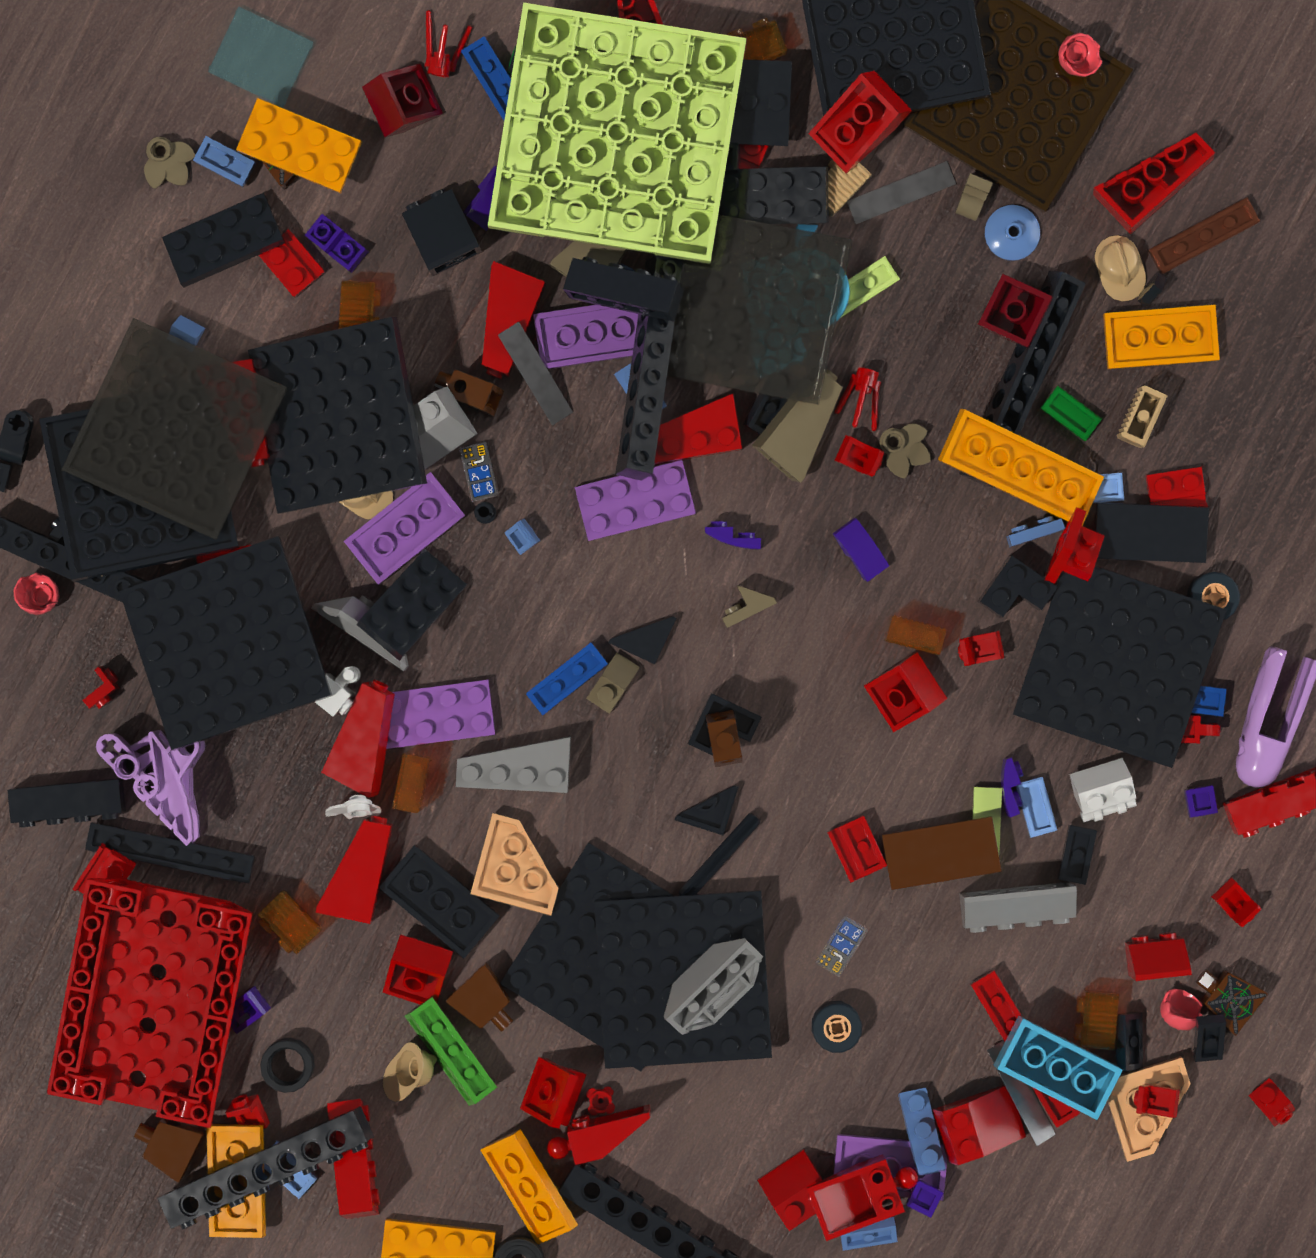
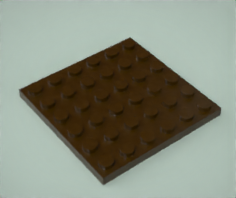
(1036, 111)

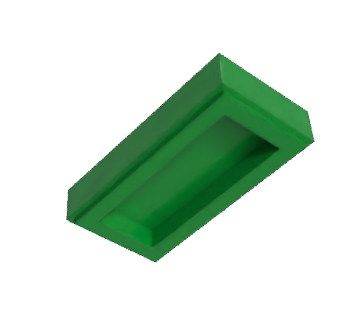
(1071, 413)

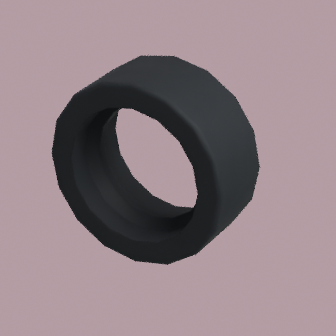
(272, 1080)

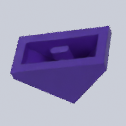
(248, 1009)

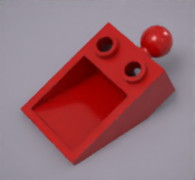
(597, 1136)
(854, 1200)

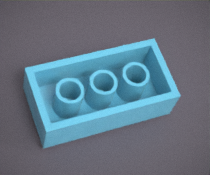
(1057, 1067)

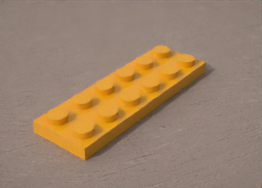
(1019, 466)

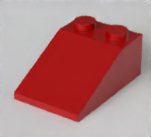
(859, 120)
(978, 1125)

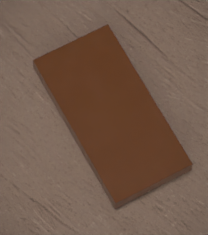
(941, 853)

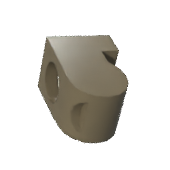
(973, 197)

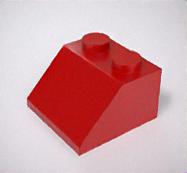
(905, 692)
(1157, 957)
(417, 970)
(788, 1190)

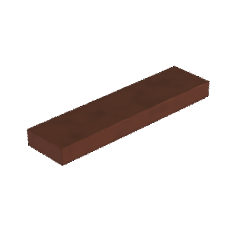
(1204, 235)

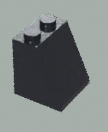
(441, 231)

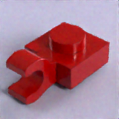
(1196, 728)

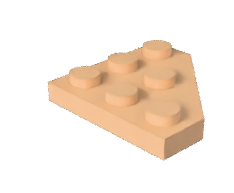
(513, 869)
(1142, 1132)

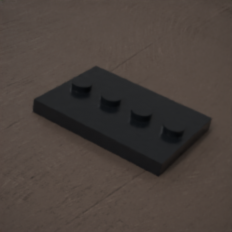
(763, 104)

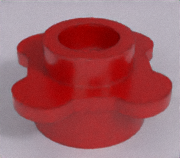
(596, 1107)

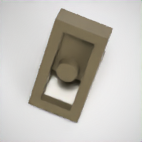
(754, 603)
(613, 682)

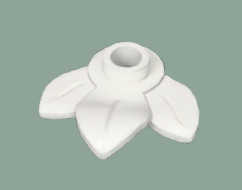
(355, 807)

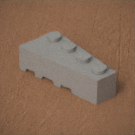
(524, 768)

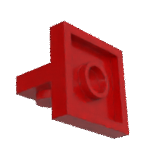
(1075, 550)
(552, 1092)

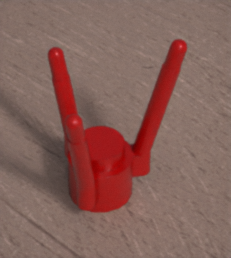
(440, 63)
(865, 382)

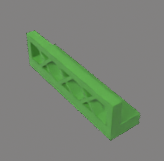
(451, 1051)

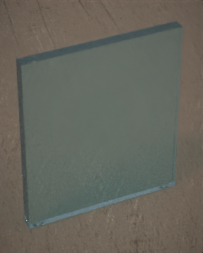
(260, 57)

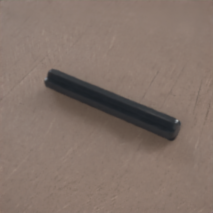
(720, 855)

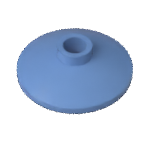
(1004, 244)

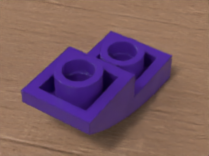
(480, 206)
(336, 243)
(719, 531)
(861, 549)
(1009, 778)

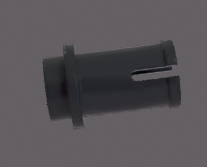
(490, 517)

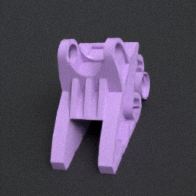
(171, 778)

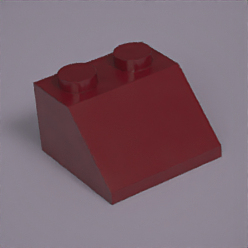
(402, 99)
(1015, 311)

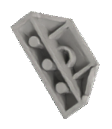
(346, 614)
(712, 985)

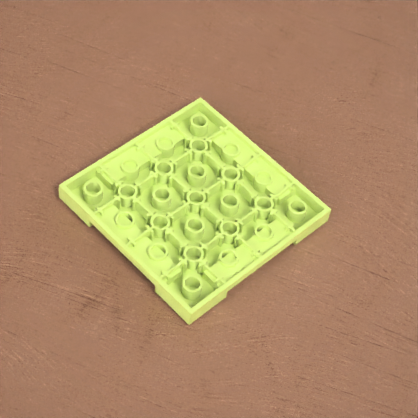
(616, 132)

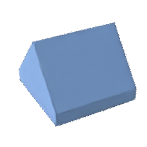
(186, 330)
(522, 536)

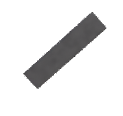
(901, 192)
(535, 373)
(1026, 1103)

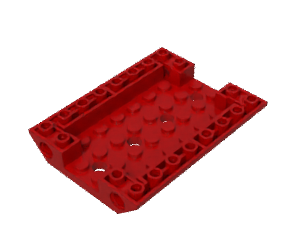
(115, 989)

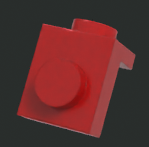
(859, 456)
(981, 648)
(101, 696)
(1236, 903)
(1157, 1100)
(1272, 1103)
(248, 1111)

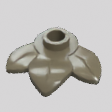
(170, 165)
(908, 451)

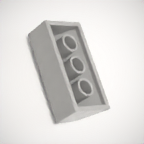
(441, 425)
(1018, 905)

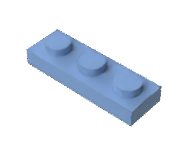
(921, 1131)

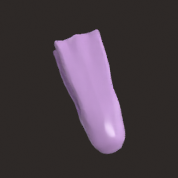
(1260, 755)

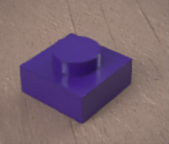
(1201, 801)
(924, 1198)

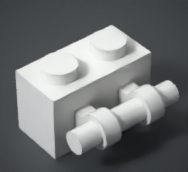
(342, 696)
(1103, 790)

